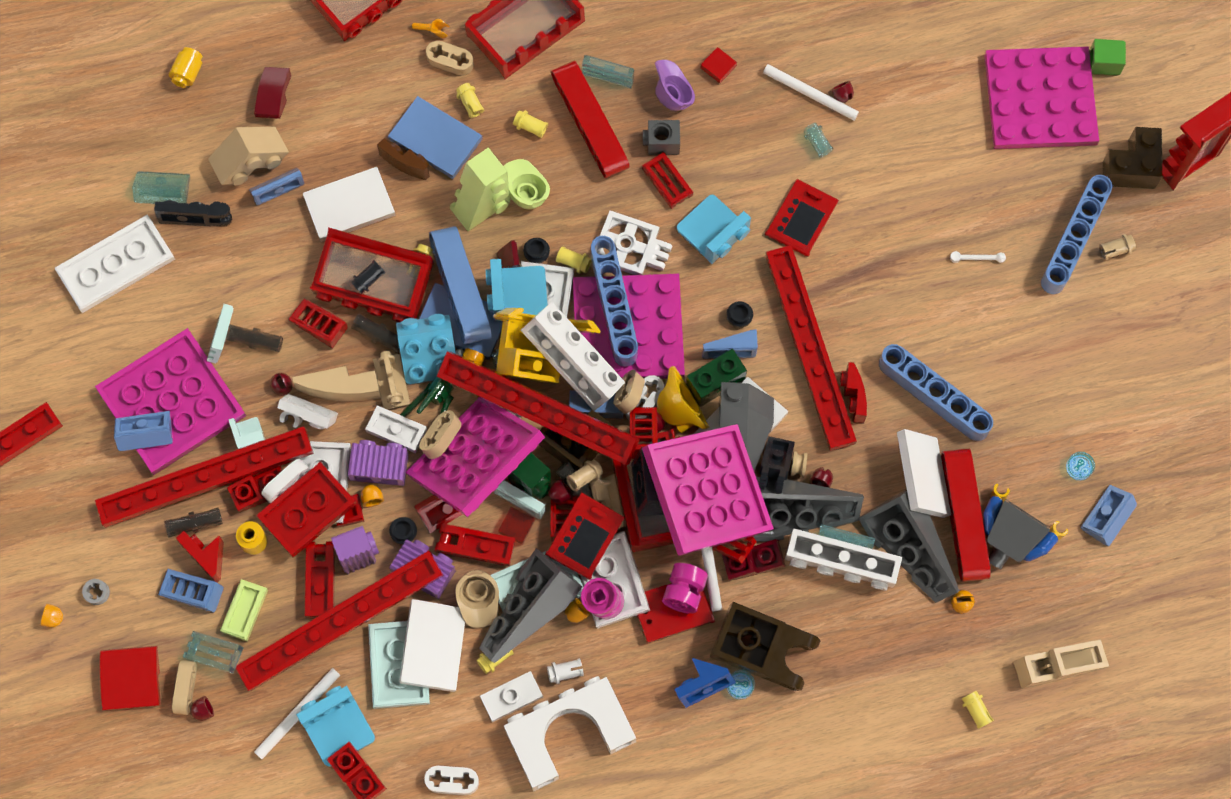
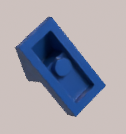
(710, 681)

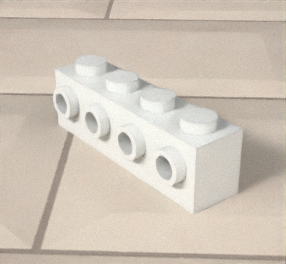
(573, 356)
(843, 558)

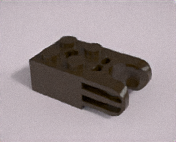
(771, 643)

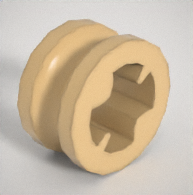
(798, 464)

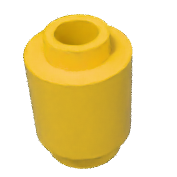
(185, 67)
(254, 545)

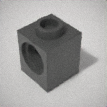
(670, 129)

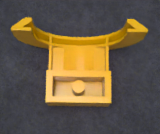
(519, 356)

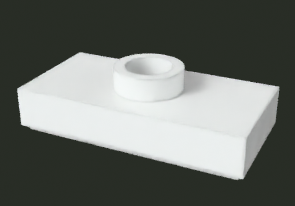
(511, 696)

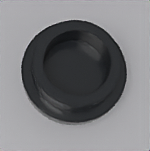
(536, 250)
(739, 314)
(402, 530)

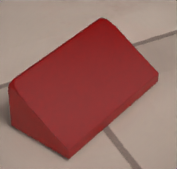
(435, 512)

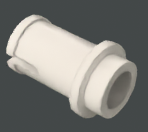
(563, 671)

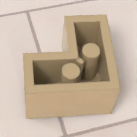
(245, 151)

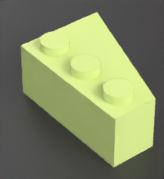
(482, 191)

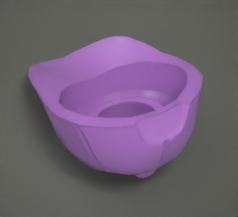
(673, 88)

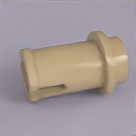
(1117, 247)
(589, 472)

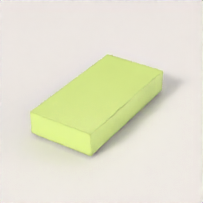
(244, 610)

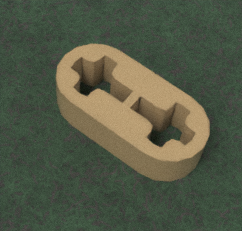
(449, 58)
(630, 392)
(440, 434)
(184, 687)

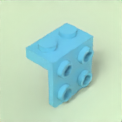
(714, 228)
(516, 288)
(424, 346)
(335, 723)

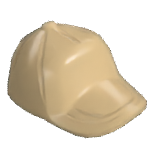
(477, 598)

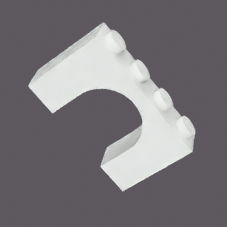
(594, 701)

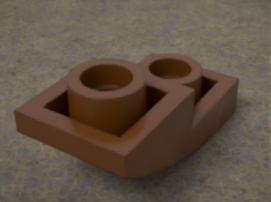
(408, 163)

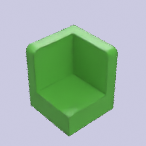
(1107, 56)

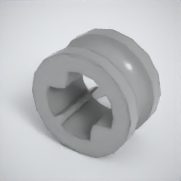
(102, 586)

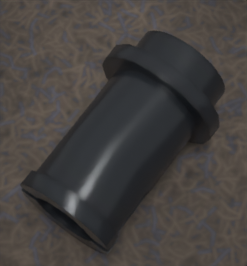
(367, 277)

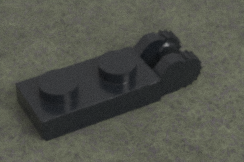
(193, 214)
(776, 462)

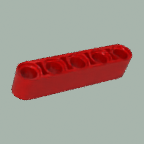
(590, 119)
(966, 515)

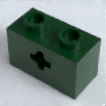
(706, 381)
(531, 477)

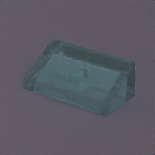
(160, 187)

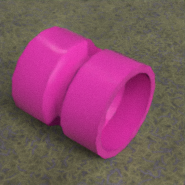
(683, 592)
(602, 598)

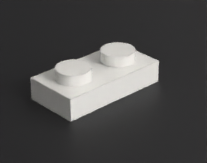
(396, 429)

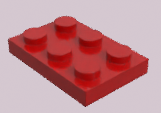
(306, 509)

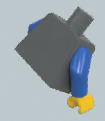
(1016, 531)

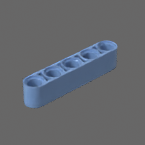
(1084, 225)
(460, 285)
(614, 313)
(942, 404)

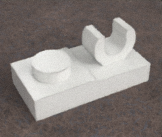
(304, 410)

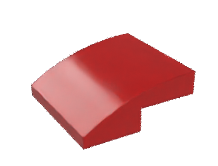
(129, 677)

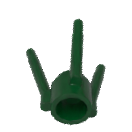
(435, 392)

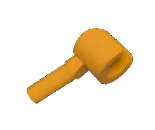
(434, 27)

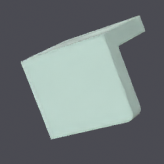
(247, 432)

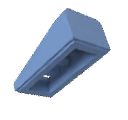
(743, 344)
(207, 597)

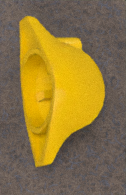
(678, 404)

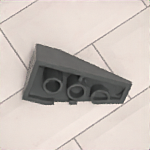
(751, 411)
(807, 507)
(916, 541)
(538, 598)

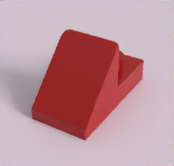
(209, 558)

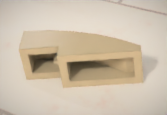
(338, 385)
(1060, 663)

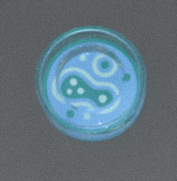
(1080, 466)
(744, 685)

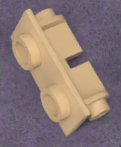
(391, 380)
(607, 493)

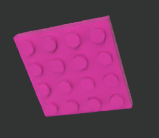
(1041, 97)
(655, 317)
(178, 381)
(478, 457)
(707, 489)

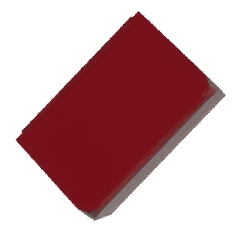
(509, 255)

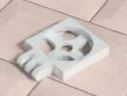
(649, 251)

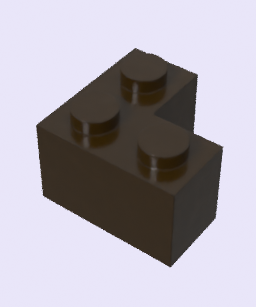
(1138, 165)
(567, 449)

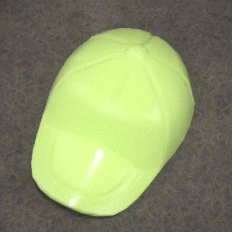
(526, 184)

